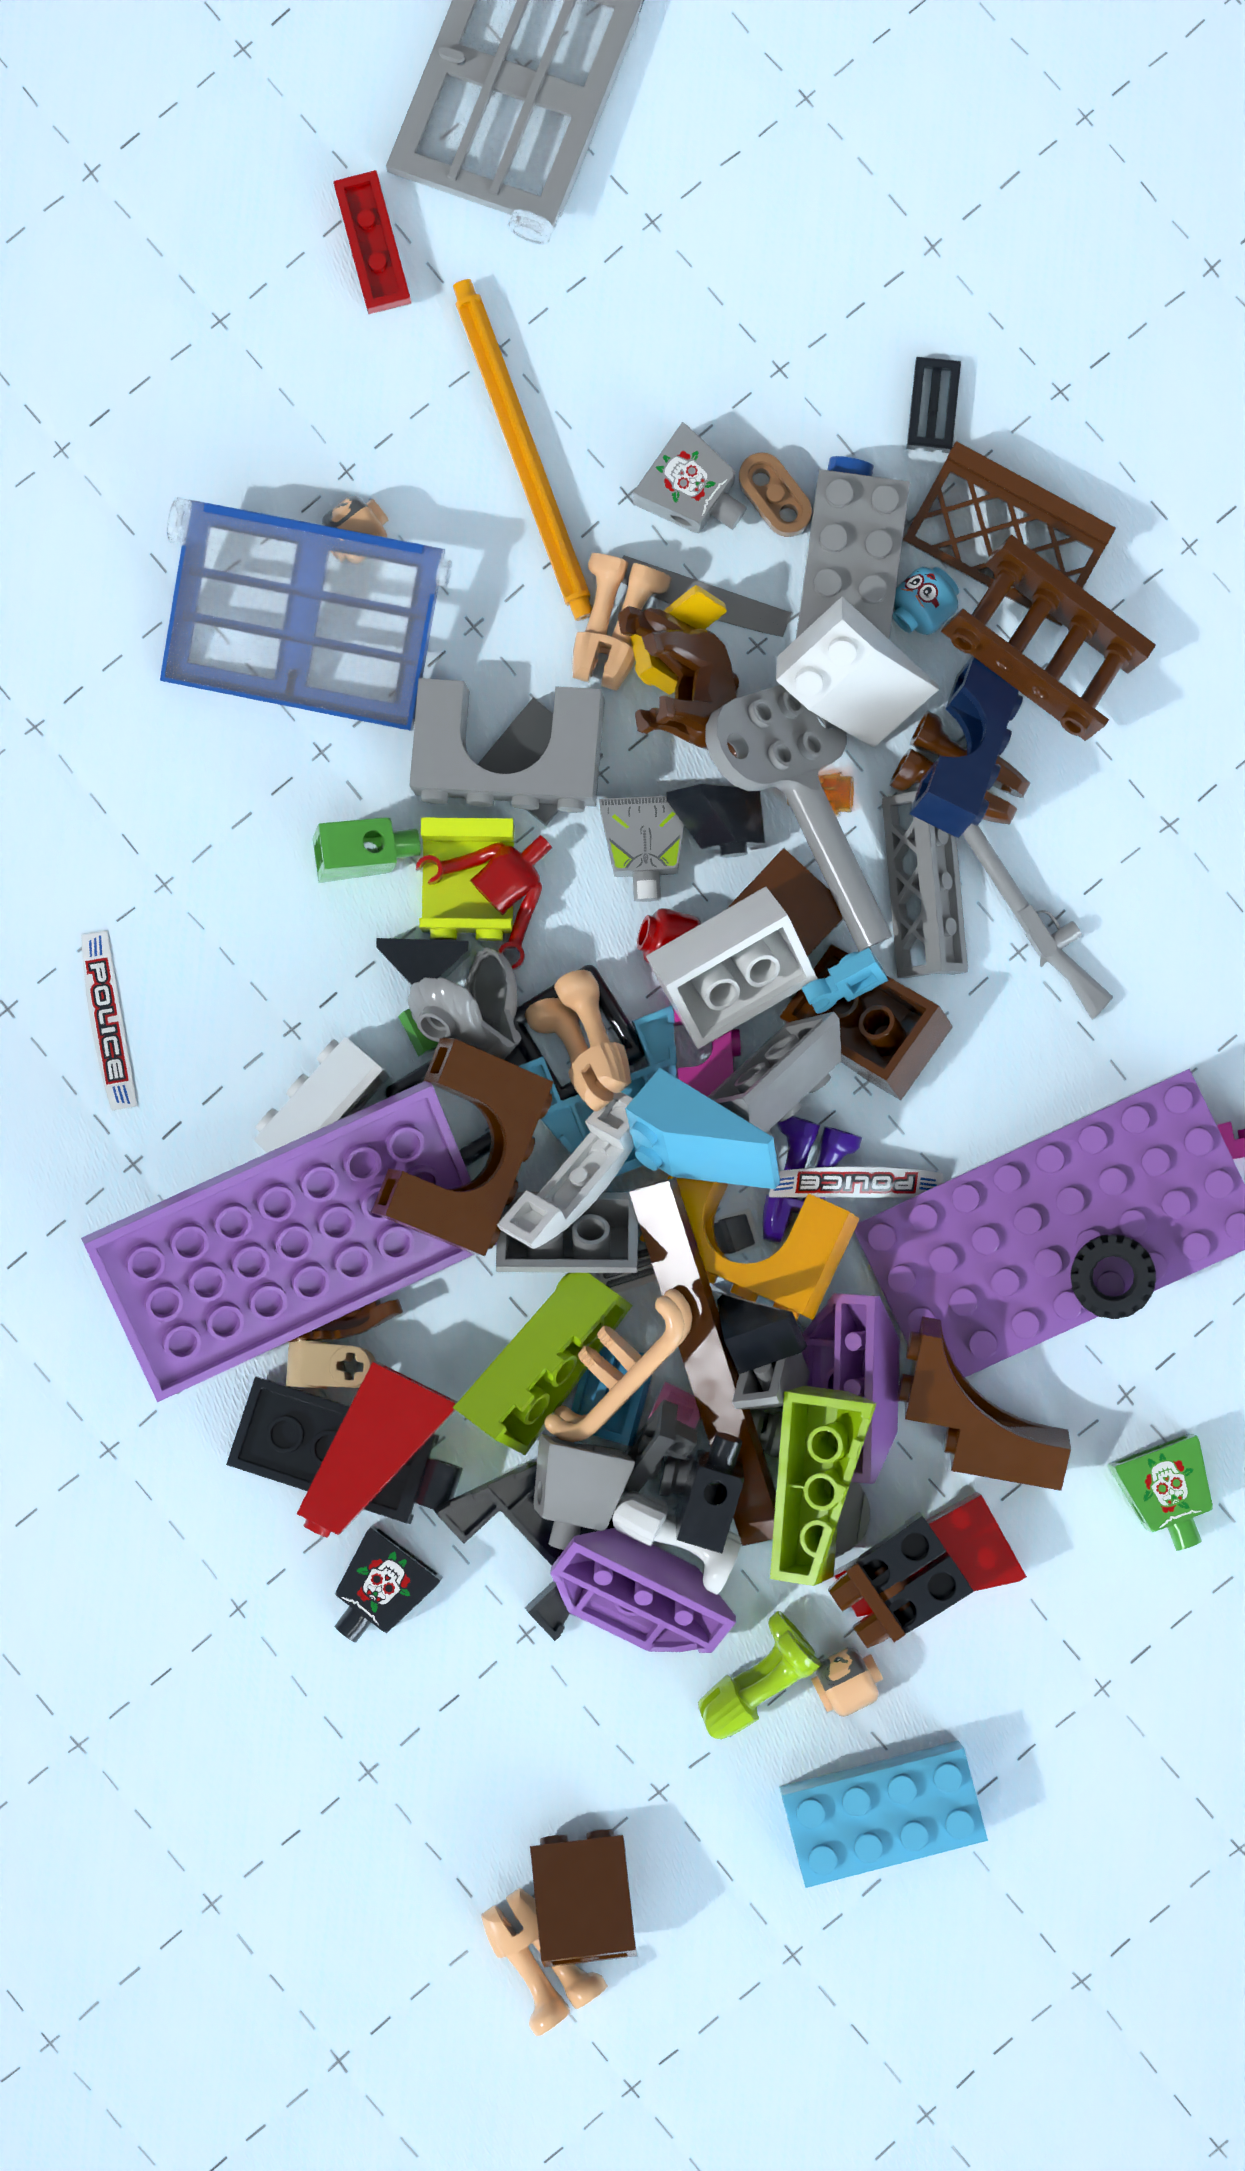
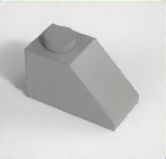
(766, 1385)

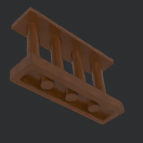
(1071, 606)

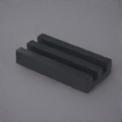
(929, 442)

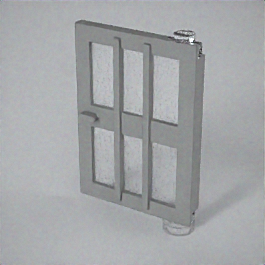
(514, 103)

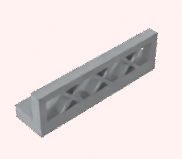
(934, 883)

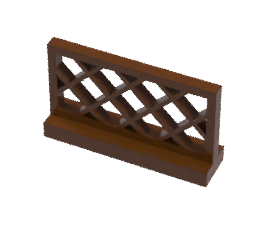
(1018, 494)

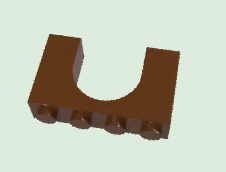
(512, 1106)

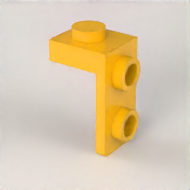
(694, 608)

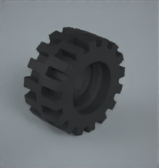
(1113, 1306)

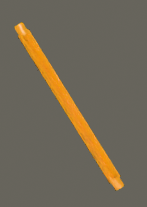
(523, 449)

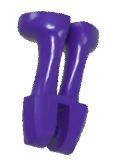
(800, 1138)

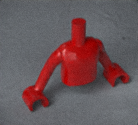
(502, 882)

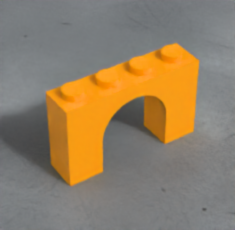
(792, 1276)

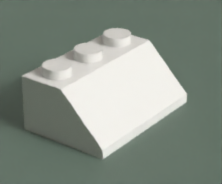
(732, 967)
(332, 1092)

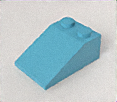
(698, 1137)

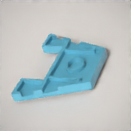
(568, 1116)

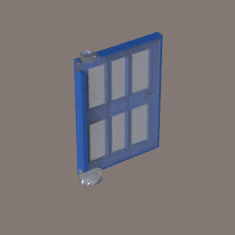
(300, 613)

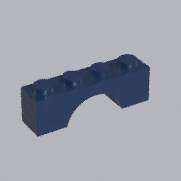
(955, 787)

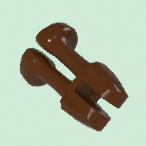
(932, 738)

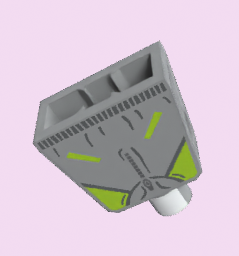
(642, 841)

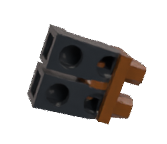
(885, 1584)

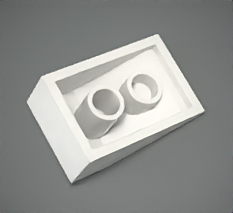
(853, 675)

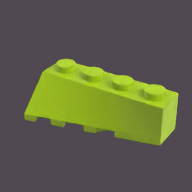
(815, 1468)

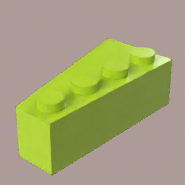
(542, 1362)

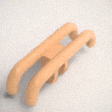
(678, 1320)

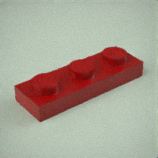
(372, 242)

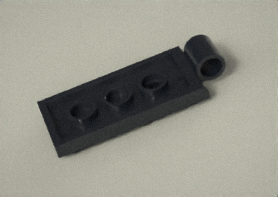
(290, 1432)

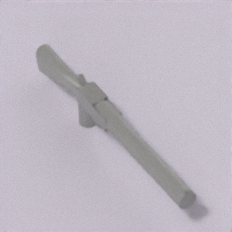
(1046, 945)

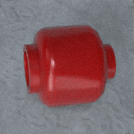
(663, 928)

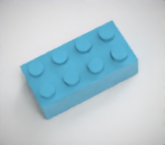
(883, 1813)

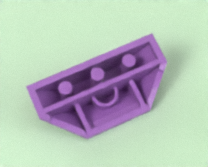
(858, 1352)
(640, 1593)

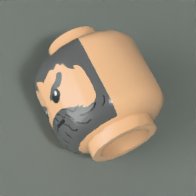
(357, 516)
(847, 1681)

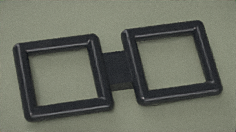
(528, 1051)

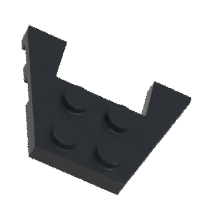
(515, 1499)

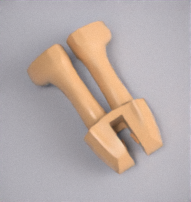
(588, 644)
(593, 1070)
(505, 1942)

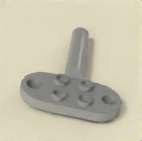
(785, 749)

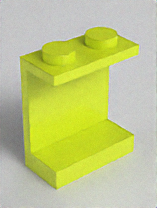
(454, 902)

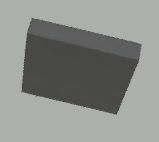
(522, 747)

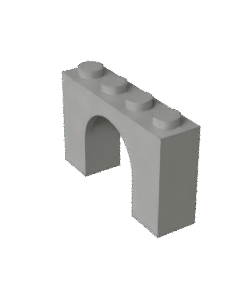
(562, 776)

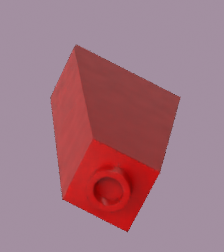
(375, 1441)
(974, 1545)

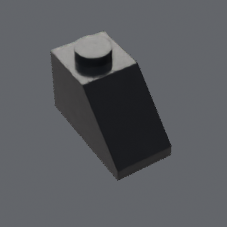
(720, 817)

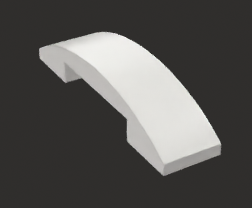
(577, 1182)

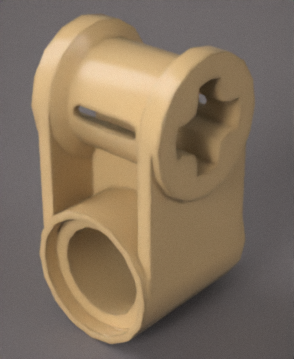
(322, 1365)

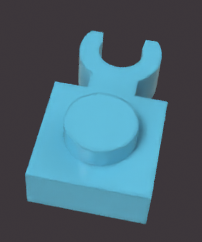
(848, 979)

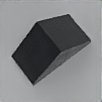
(423, 957)
(758, 1333)

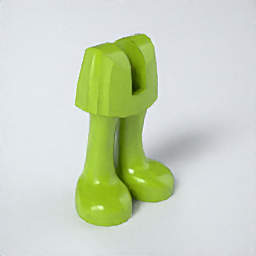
(734, 1701)

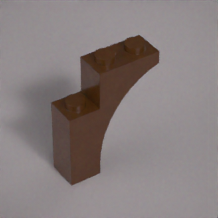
(978, 1433)

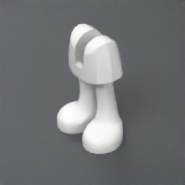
(649, 1521)

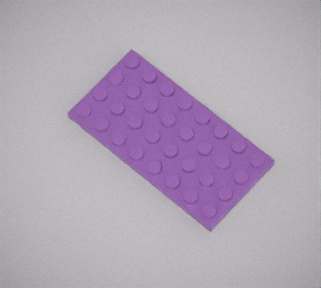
(1002, 1239)
(276, 1243)

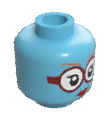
(925, 600)

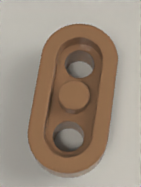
(775, 496)

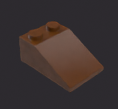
(884, 1032)

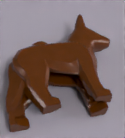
(701, 668)

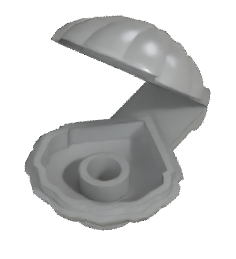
(473, 1014)

